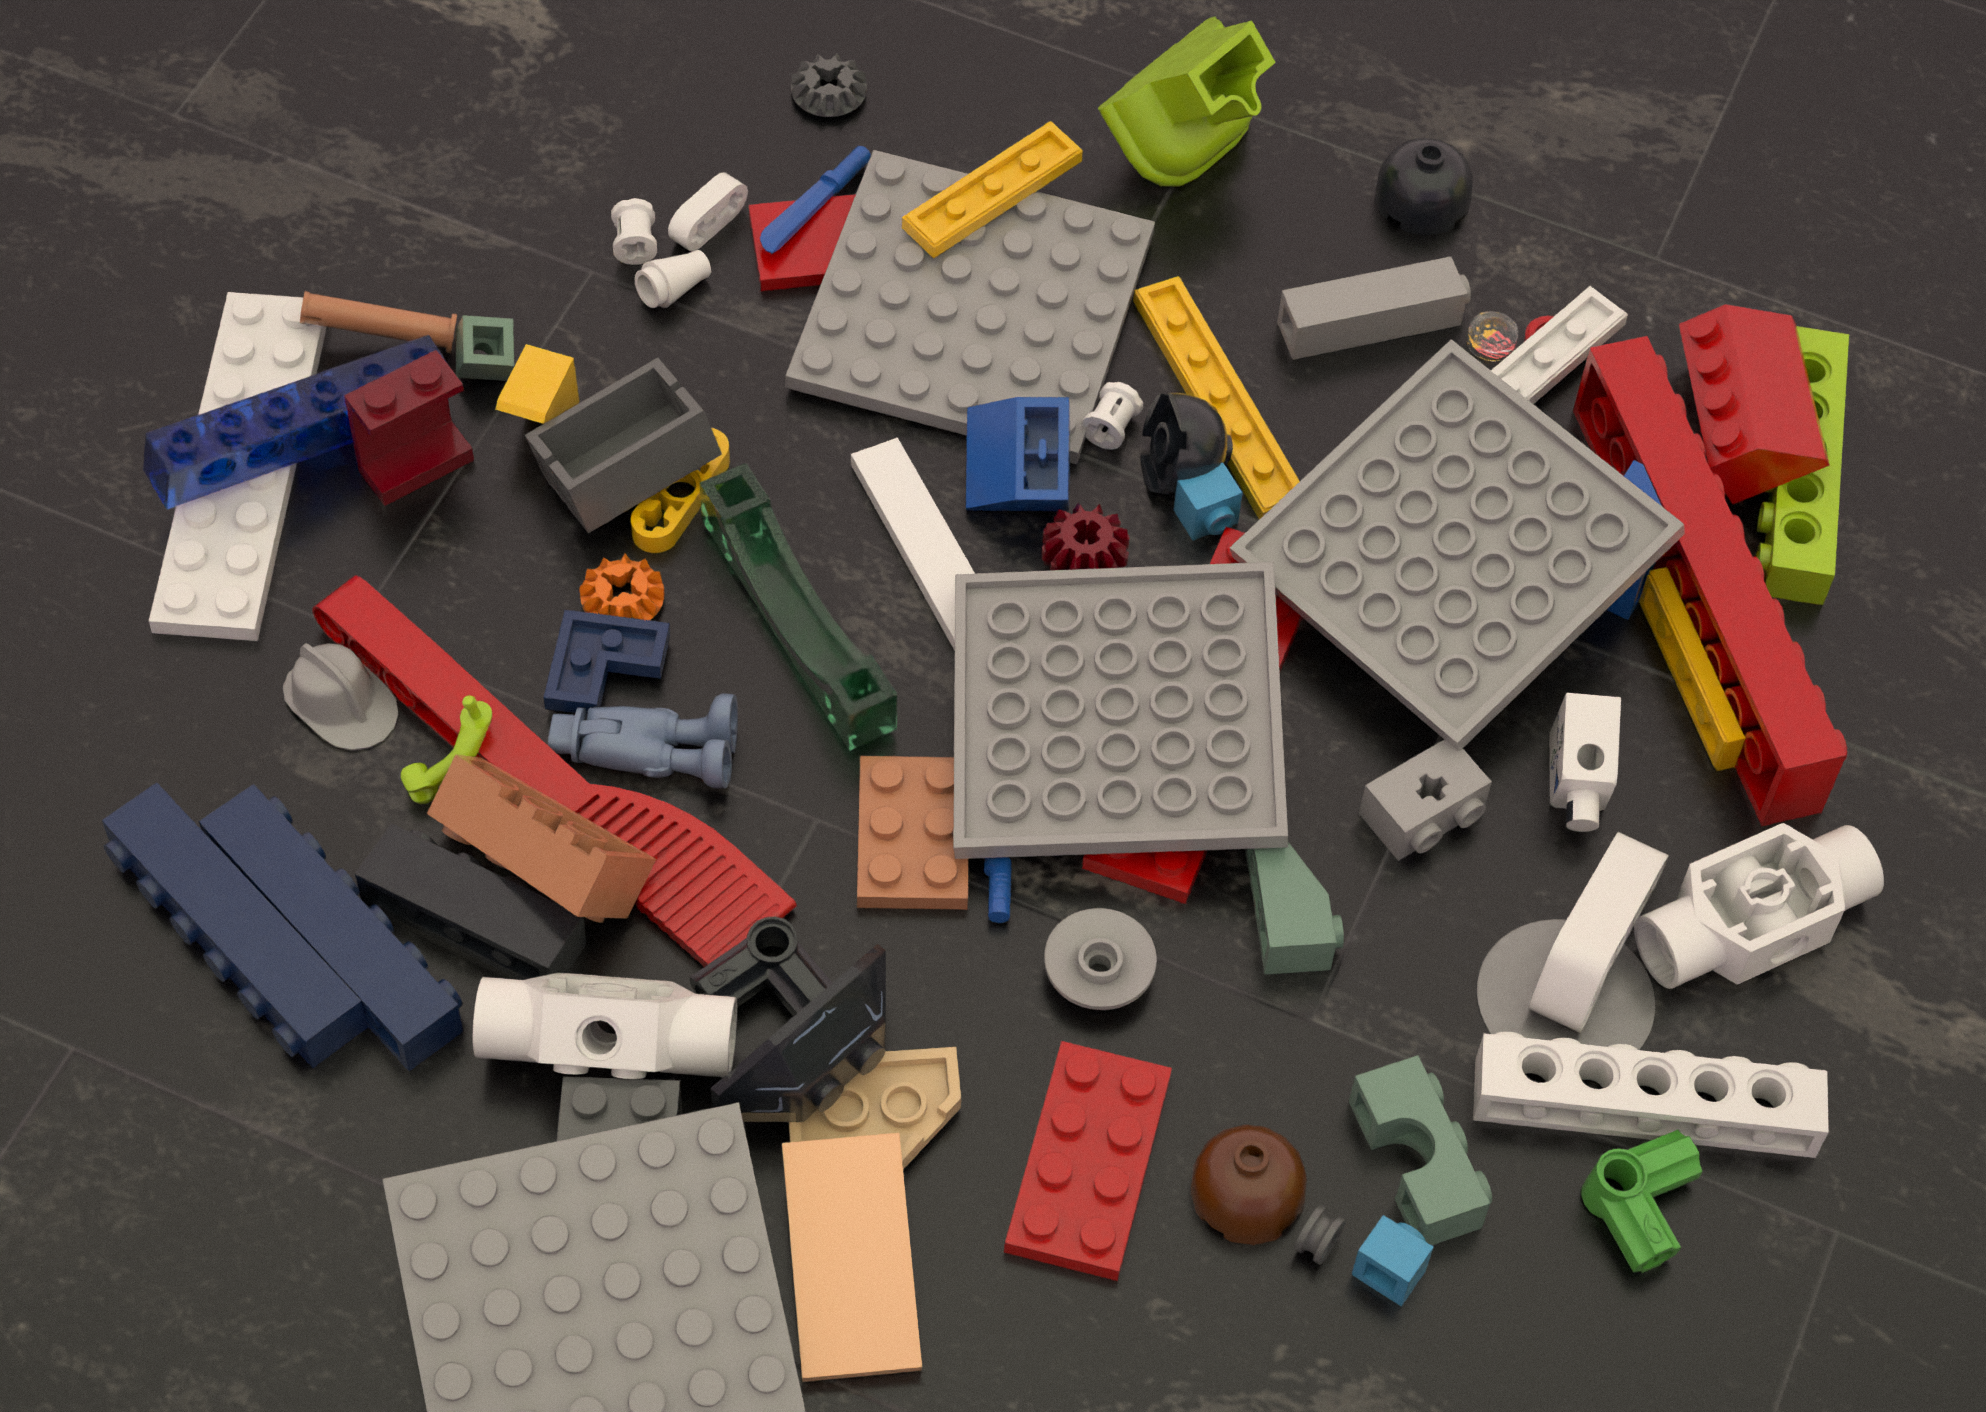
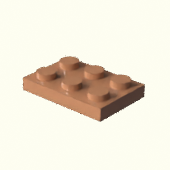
(908, 835)

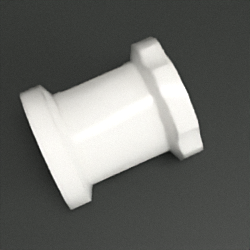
(634, 239)
(1112, 415)

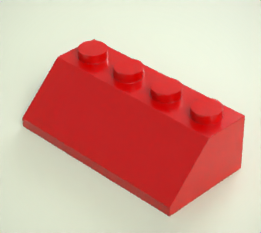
(1752, 399)

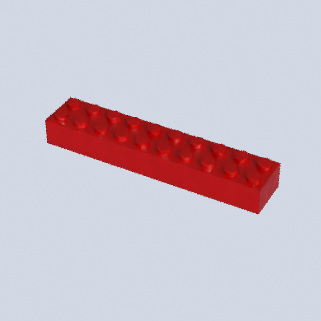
(1789, 741)

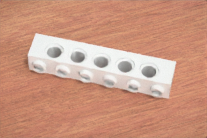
(1624, 1110)

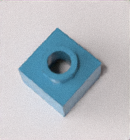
(1208, 503)
(1392, 1259)

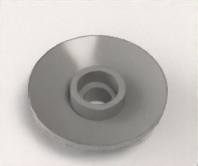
(1104, 939)

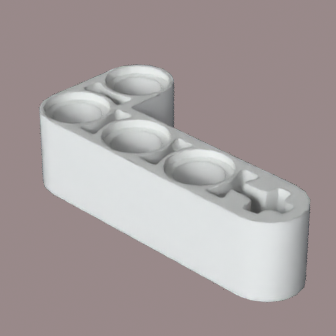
(1597, 931)

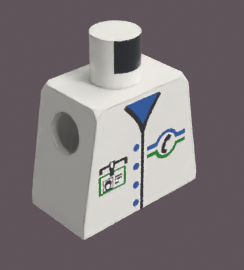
(1584, 757)

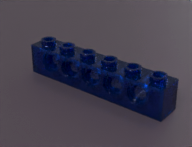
(264, 429)

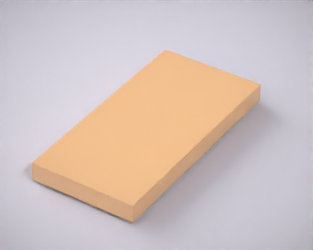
(851, 1257)

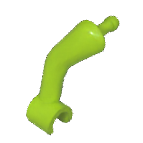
(424, 782)

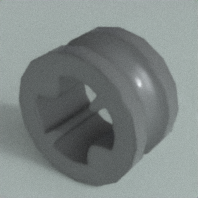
(1320, 1234)

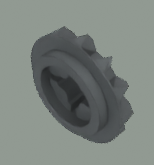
(828, 99)

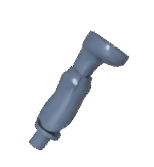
(645, 740)

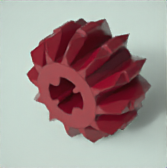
(1085, 541)

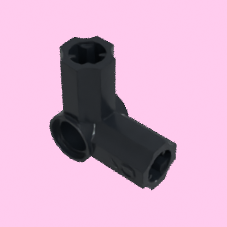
(746, 971)

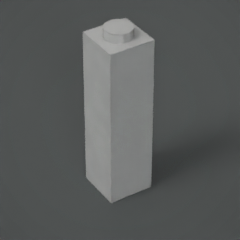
(1372, 307)

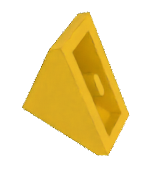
(540, 386)

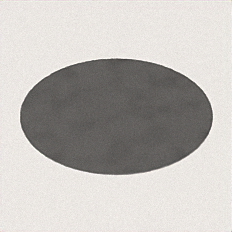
(1511, 973)

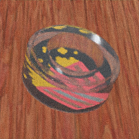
(1492, 336)

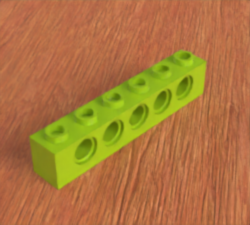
(1804, 513)

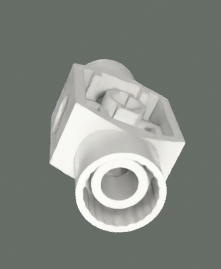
(1758, 904)
(557, 1017)

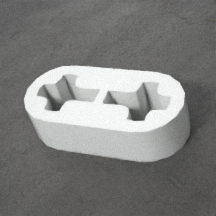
(707, 211)

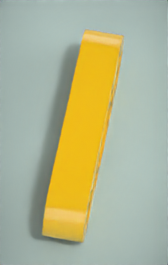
(678, 510)

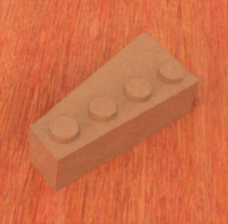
(540, 840)

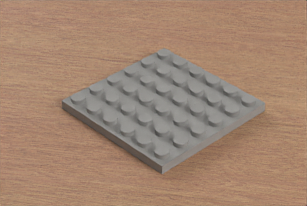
(996, 317)
(1458, 543)
(1117, 711)
(597, 1275)

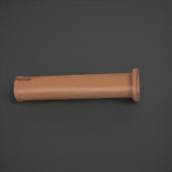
(377, 319)

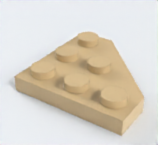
(903, 1094)

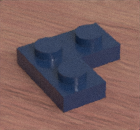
(599, 644)

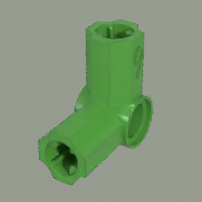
(1633, 1213)

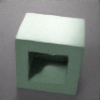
(488, 335)

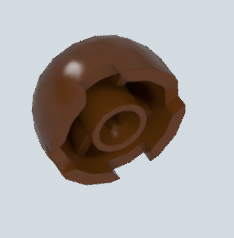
(1249, 1184)

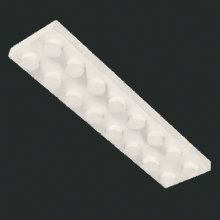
(228, 541)

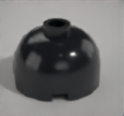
(1424, 186)
(1184, 443)

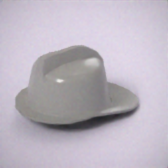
(340, 697)

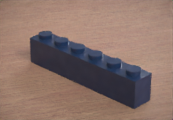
(234, 925)
(398, 994)

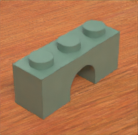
(1407, 1108)

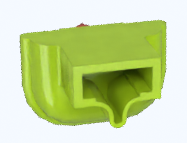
(1190, 102)

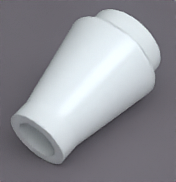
(669, 278)

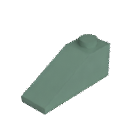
(1291, 913)

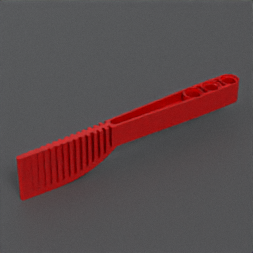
(700, 882)

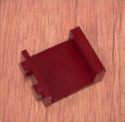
(406, 428)

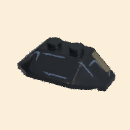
(815, 1051)

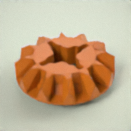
(646, 589)

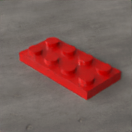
(1088, 1161)

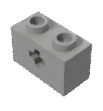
(1425, 799)

